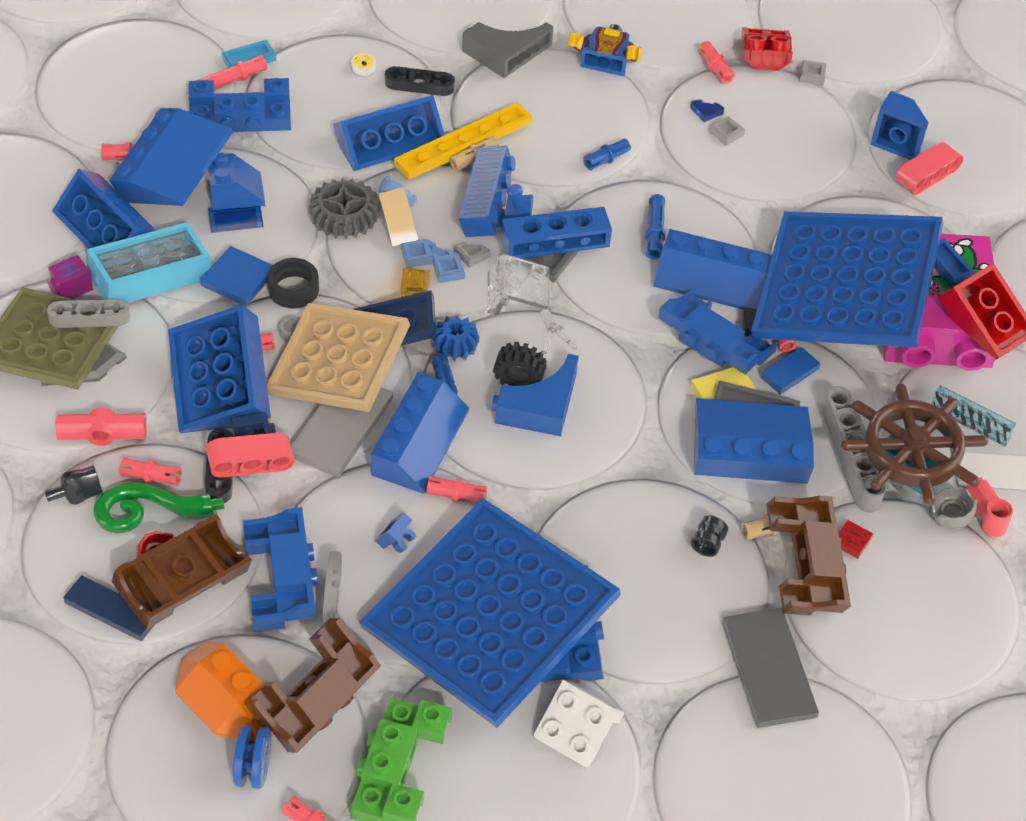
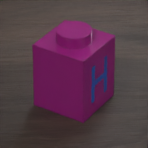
(70, 278)

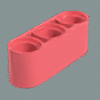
(929, 168)
(250, 455)

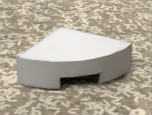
(472, 254)

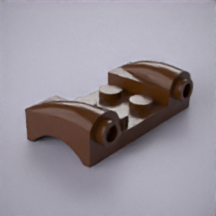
(179, 571)

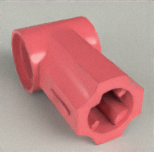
(992, 510)

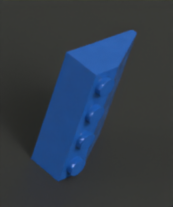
(169, 158)
(218, 370)
(753, 441)

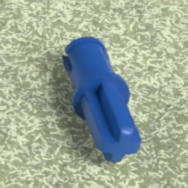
(606, 154)

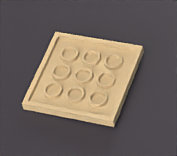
(338, 357)

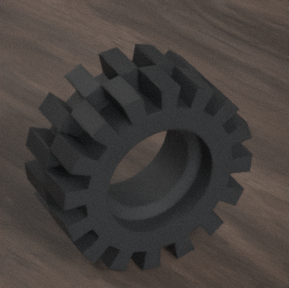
(513, 357)

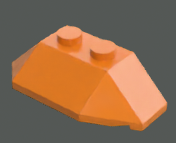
(216, 687)

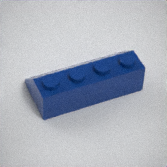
(388, 132)
(98, 211)
(712, 270)
(418, 434)

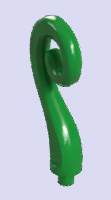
(185, 506)

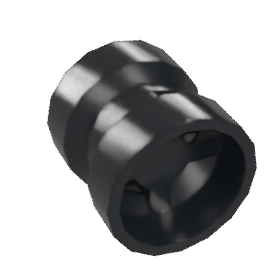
(709, 537)

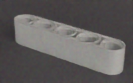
(859, 471)

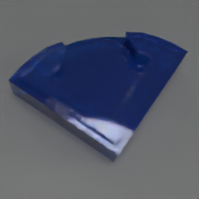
(706, 111)

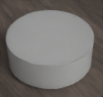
(287, 326)

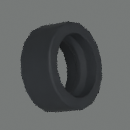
(290, 268)

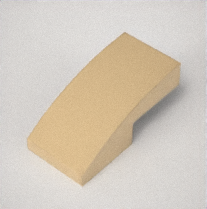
(398, 216)

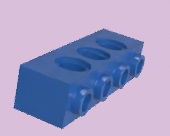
(556, 232)

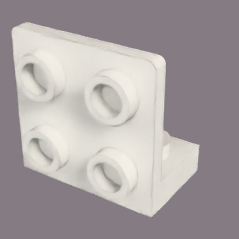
(577, 723)

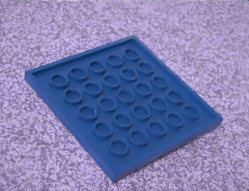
(849, 279)
(490, 611)

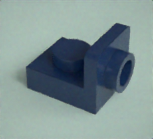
(252, 425)

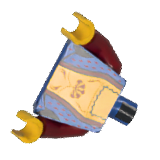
(606, 49)

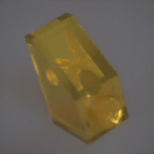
(415, 281)

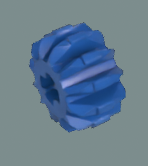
(456, 337)

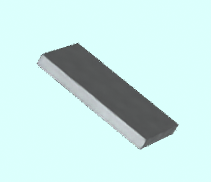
(770, 667)

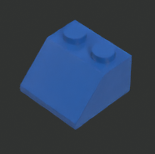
(900, 126)
(234, 183)

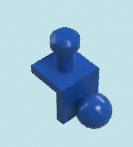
(517, 204)

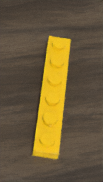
(440, 150)

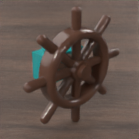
(909, 453)

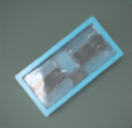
(148, 263)

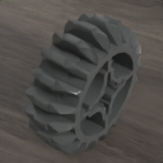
(359, 213)

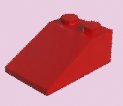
(987, 311)

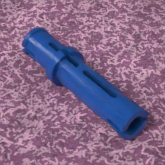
(655, 234)

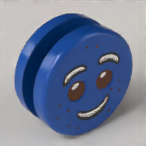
(251, 757)

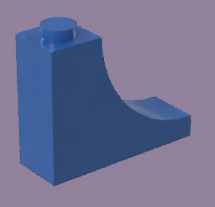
(540, 405)

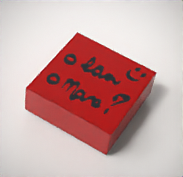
(854, 538)

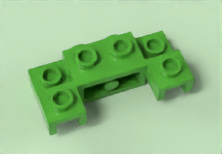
(391, 751)

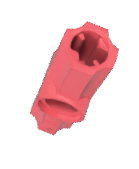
(101, 426)

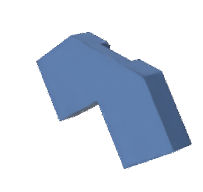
(425, 252)

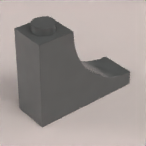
(505, 50)

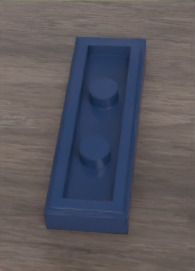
(105, 606)

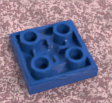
(237, 276)

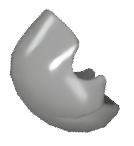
(954, 508)

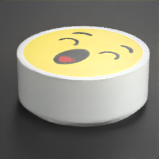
(363, 64)

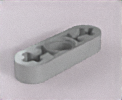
(68, 320)

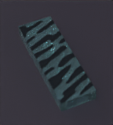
(976, 417)

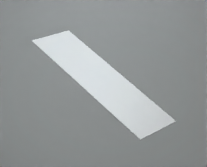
(997, 469)

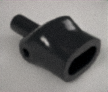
(76, 486)

